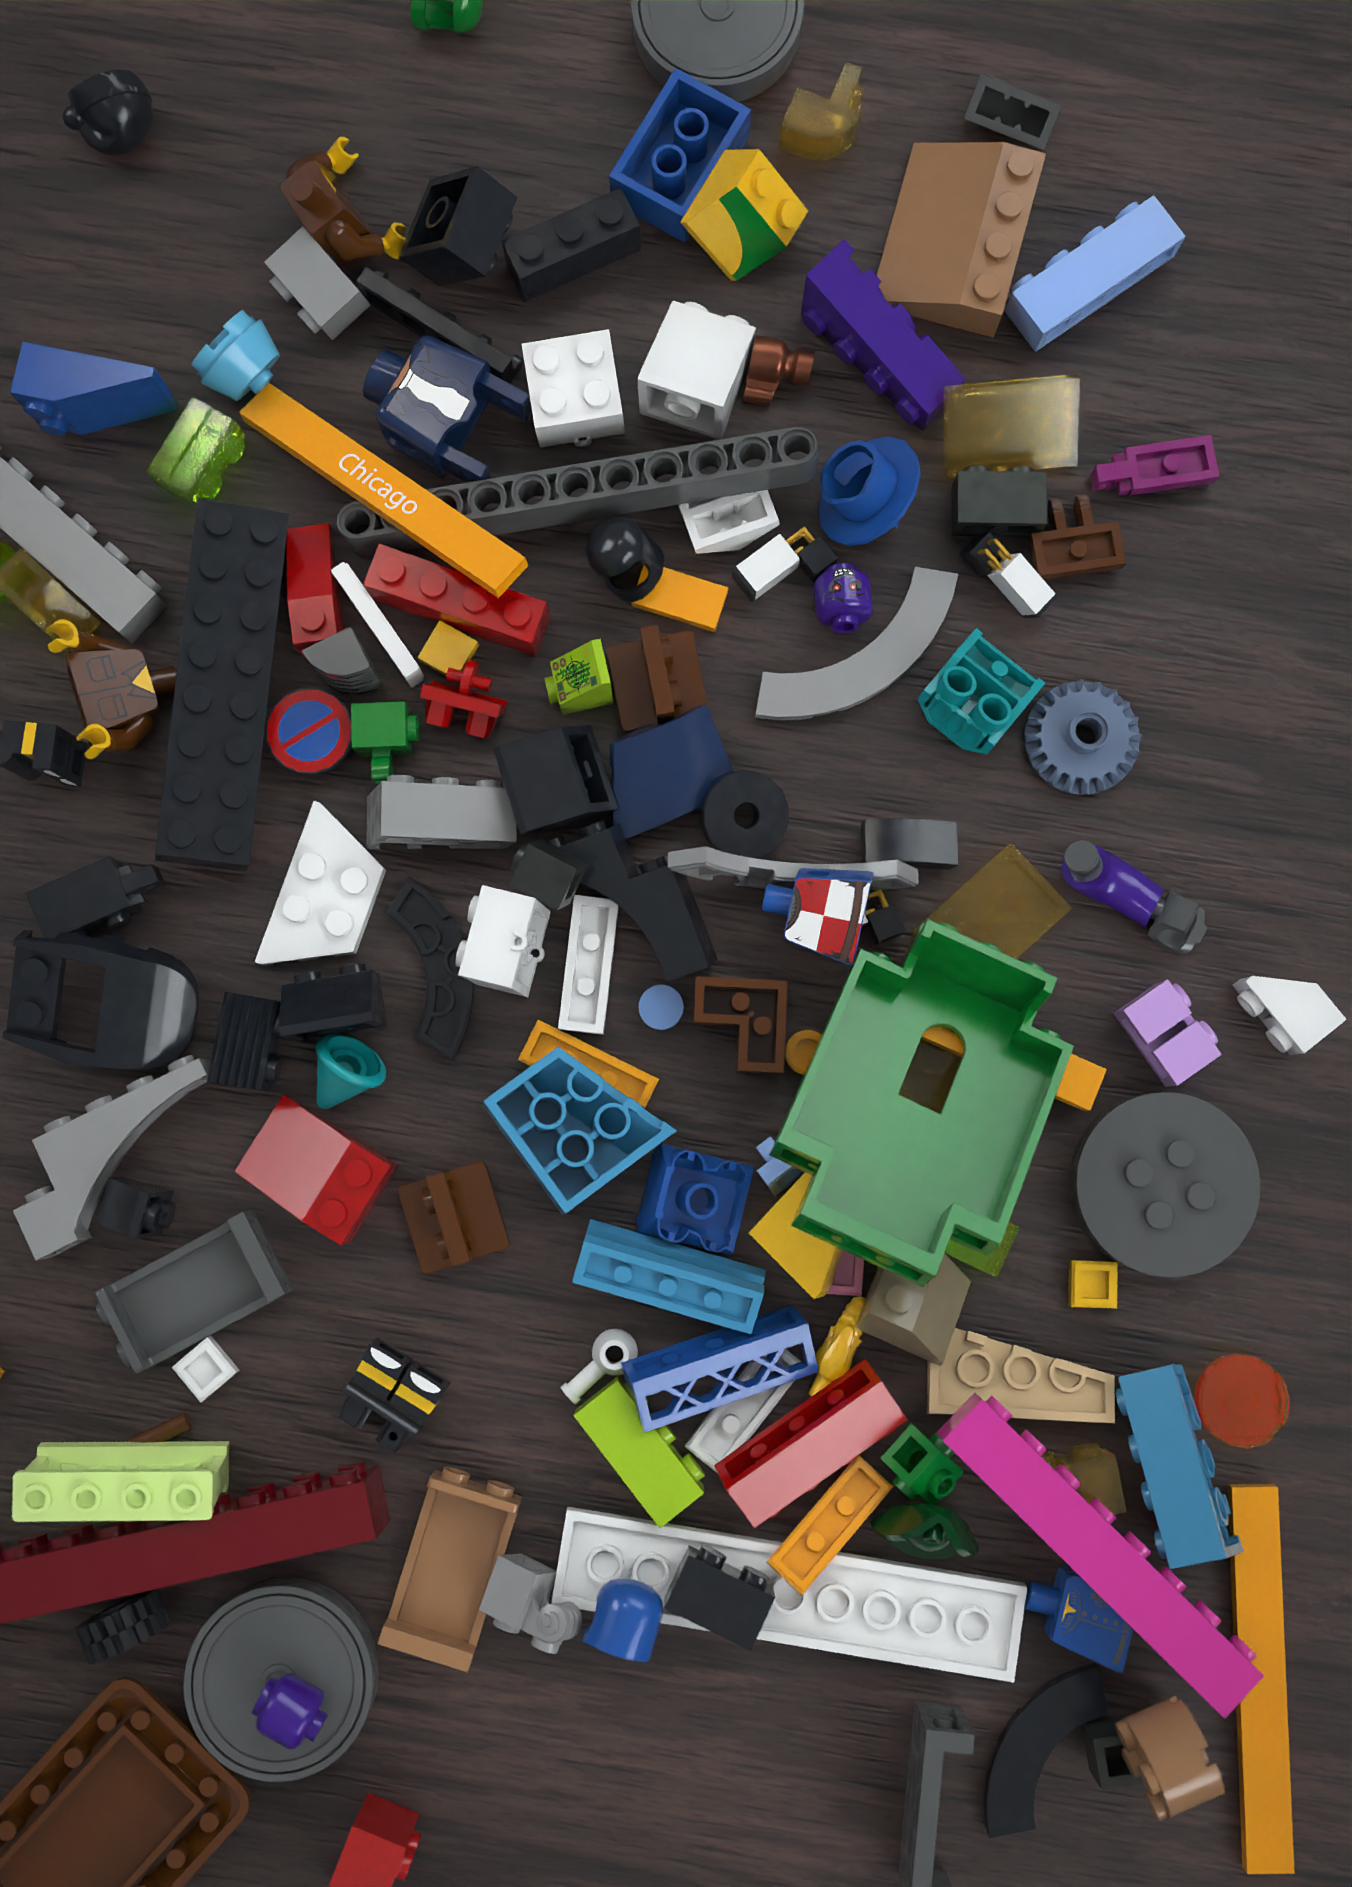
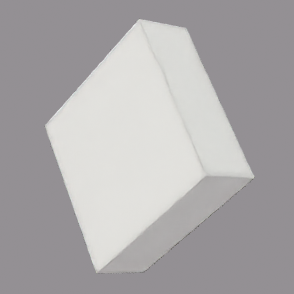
(205, 1368)

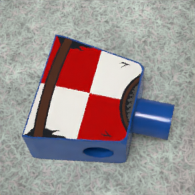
(823, 910)

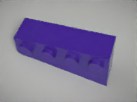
(877, 337)

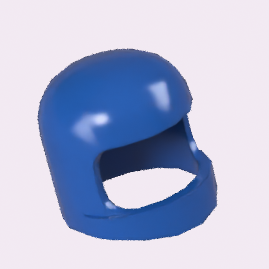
(625, 1620)

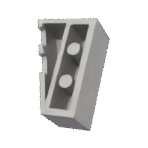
(440, 814)

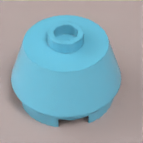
(238, 358)

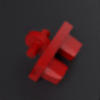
(444, 698)

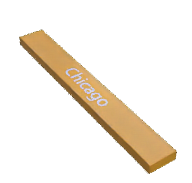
(385, 490)

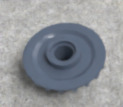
(1066, 760)

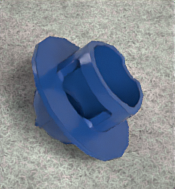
(867, 489)

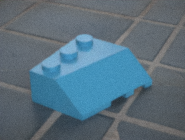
(572, 1127)

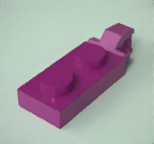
(1158, 467)

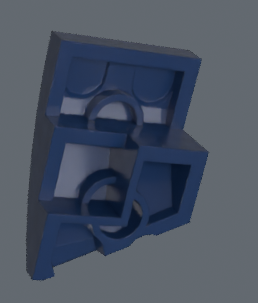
(665, 770)

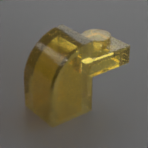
(821, 126)

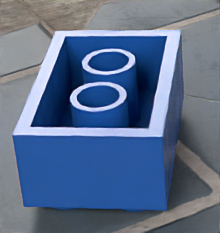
(678, 150)

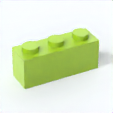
(644, 1460)

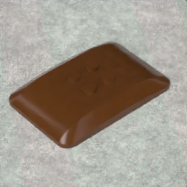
(119, 1801)

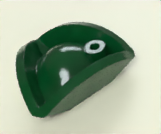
(926, 1531)

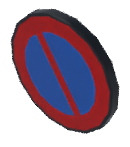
(309, 731)

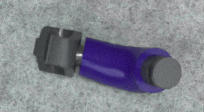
(1122, 887)

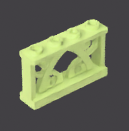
(121, 1481)

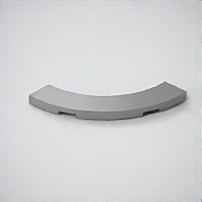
(869, 670)
(757, 873)

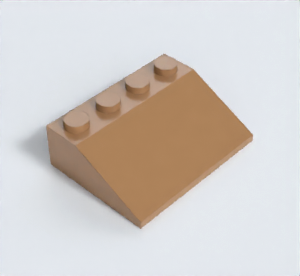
(959, 231)

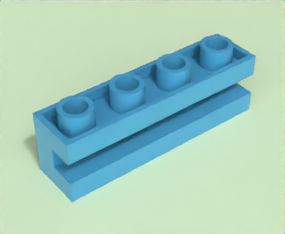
(670, 1276)

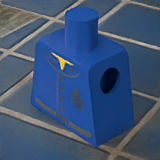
(1081, 1619)

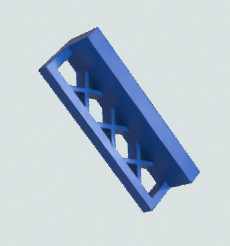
(714, 1352)

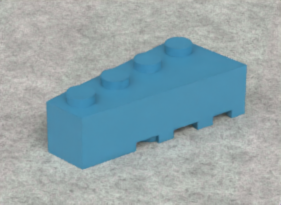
(1176, 1468)

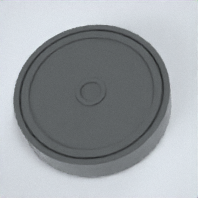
(722, 43)
(1165, 1184)
(263, 1635)

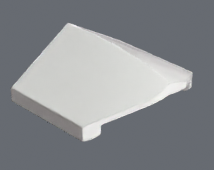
(729, 521)

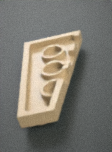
(1020, 1380)

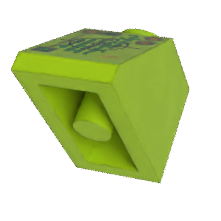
(580, 679)

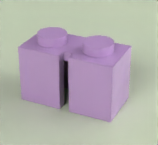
(1167, 1032)

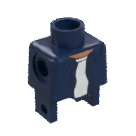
(435, 402)

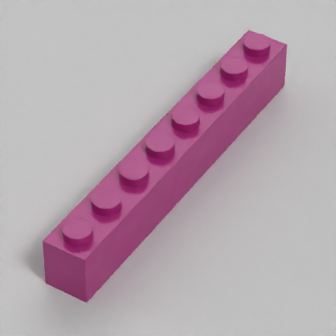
(1100, 1555)

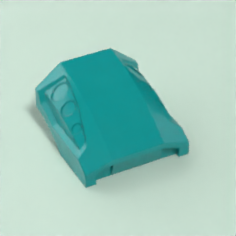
(977, 695)

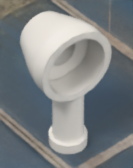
(600, 1363)

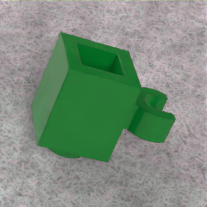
(381, 732)

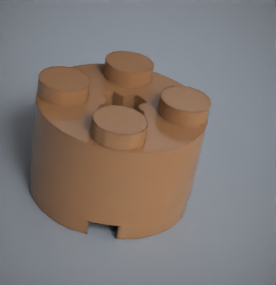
(1170, 1756)

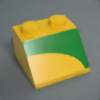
(743, 212)

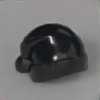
(110, 111)

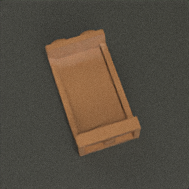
(449, 1568)

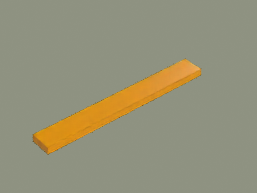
(1263, 1711)

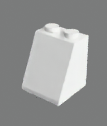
(695, 368)

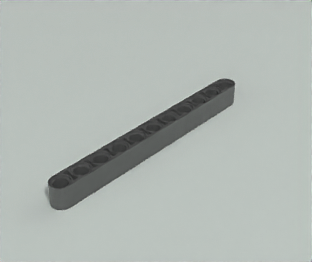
(598, 479)

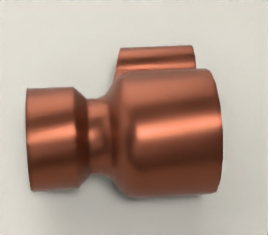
(770, 364)

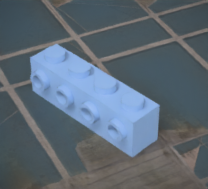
(1093, 272)

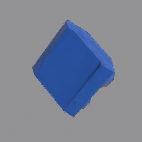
(694, 1199)

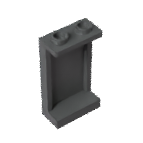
(192, 1292)
(934, 1731)

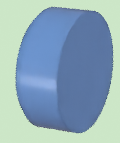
(661, 1007)

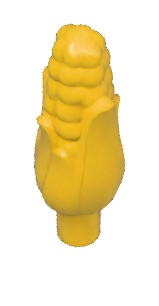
(839, 1346)

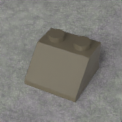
(914, 1315)

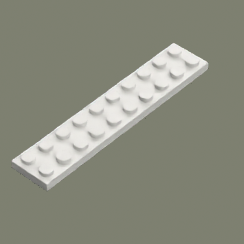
(851, 1608)

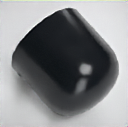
(616, 547)

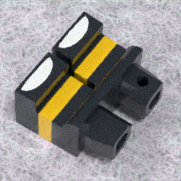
(42, 749)
(373, 1388)

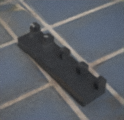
(425, 321)

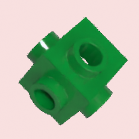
(922, 1465)

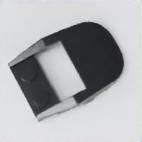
(144, 1007)

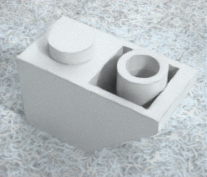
(1292, 1011)

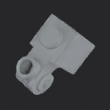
(519, 1600)

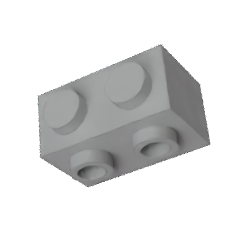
(316, 283)

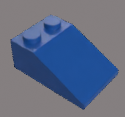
(86, 391)

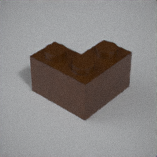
(754, 1008)

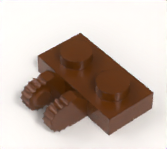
(1079, 548)

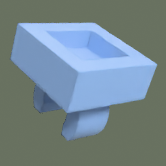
(775, 1173)

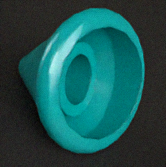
(345, 1069)

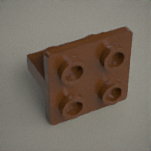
(655, 677)
(453, 1217)

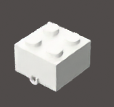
(573, 388)
(501, 940)

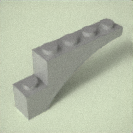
(86, 1152)

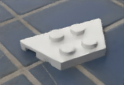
(323, 895)

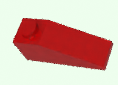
(311, 585)

